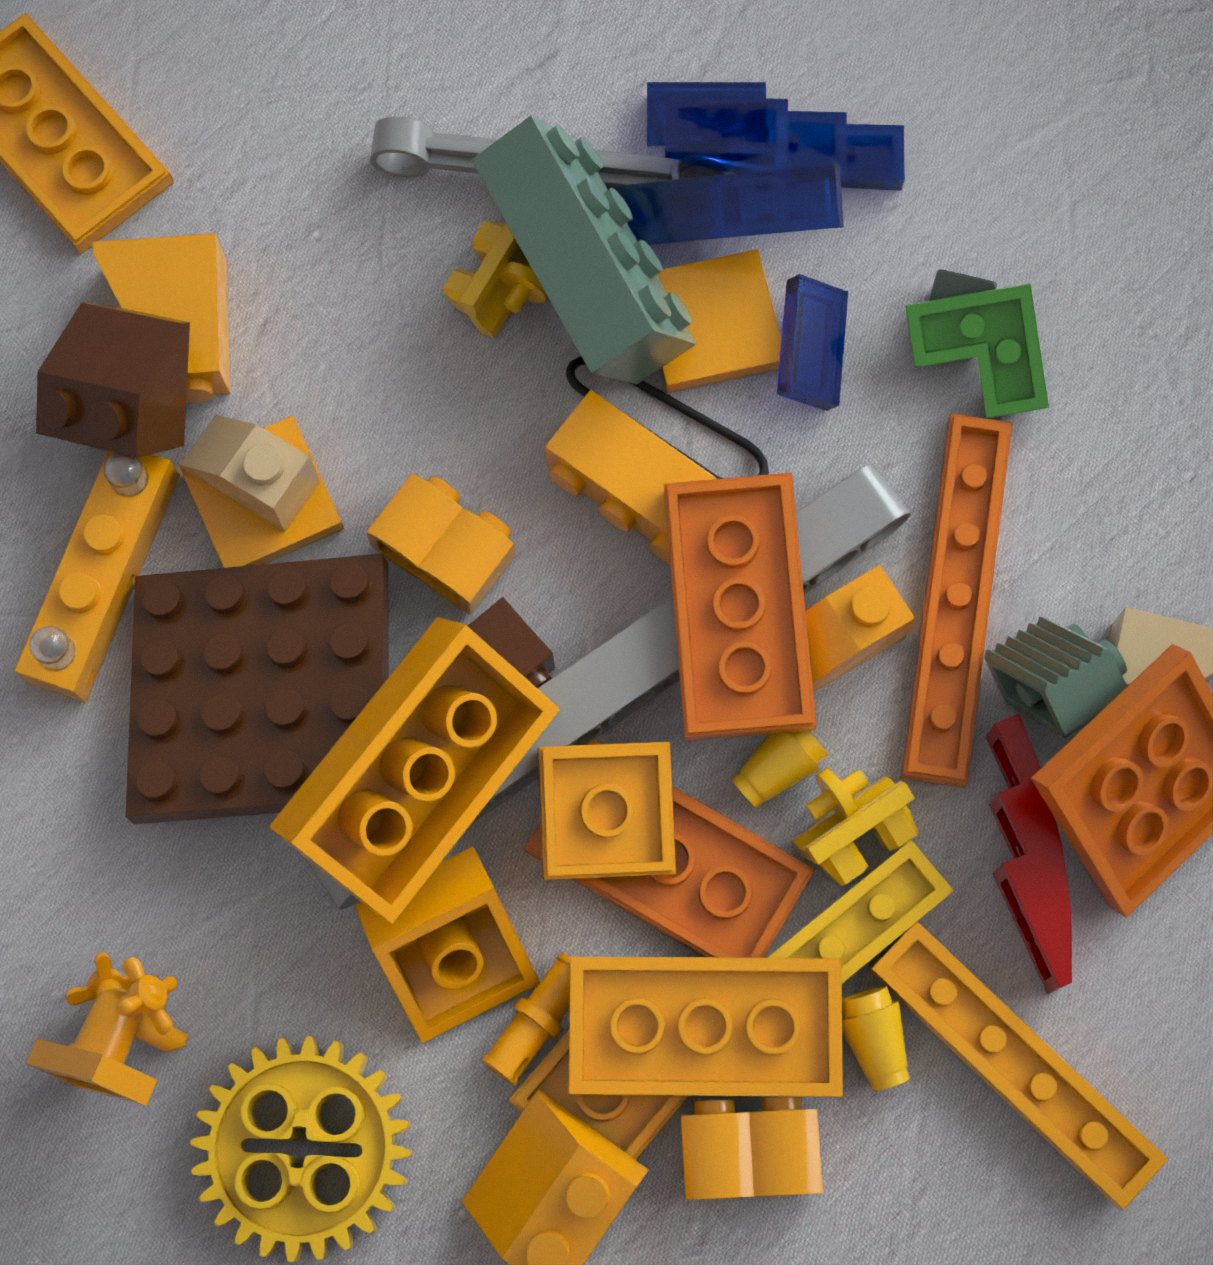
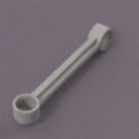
(411, 148)

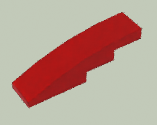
(1036, 876)

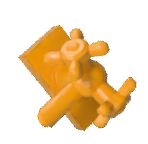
(109, 1030)

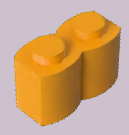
(442, 542)
(751, 1151)

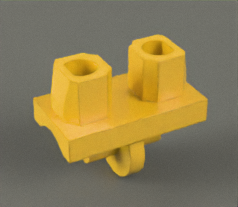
(499, 284)
(876, 808)

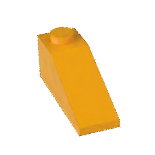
(855, 625)

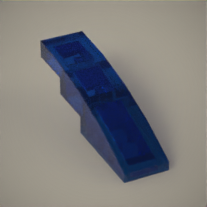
(764, 136)
(735, 205)

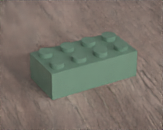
(585, 251)

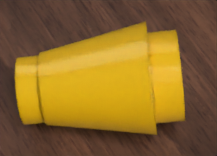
(779, 765)
(876, 1036)

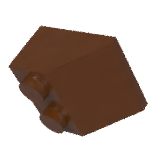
(116, 381)

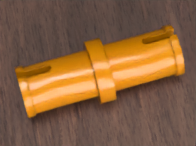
(533, 1024)

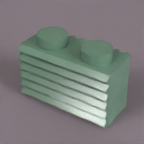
(1057, 674)

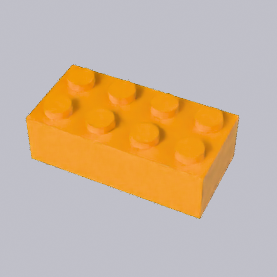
(415, 768)

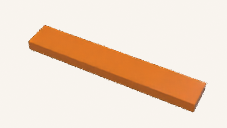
(956, 602)

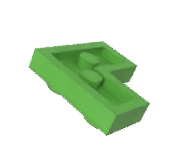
(997, 330)

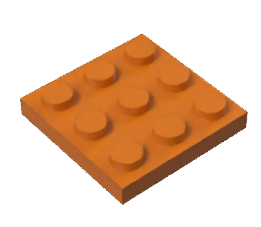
(1138, 781)

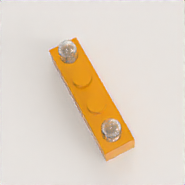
(97, 574)

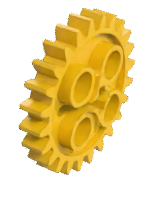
(297, 1210)

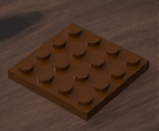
(248, 681)

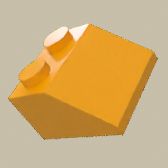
(450, 948)
(551, 1188)

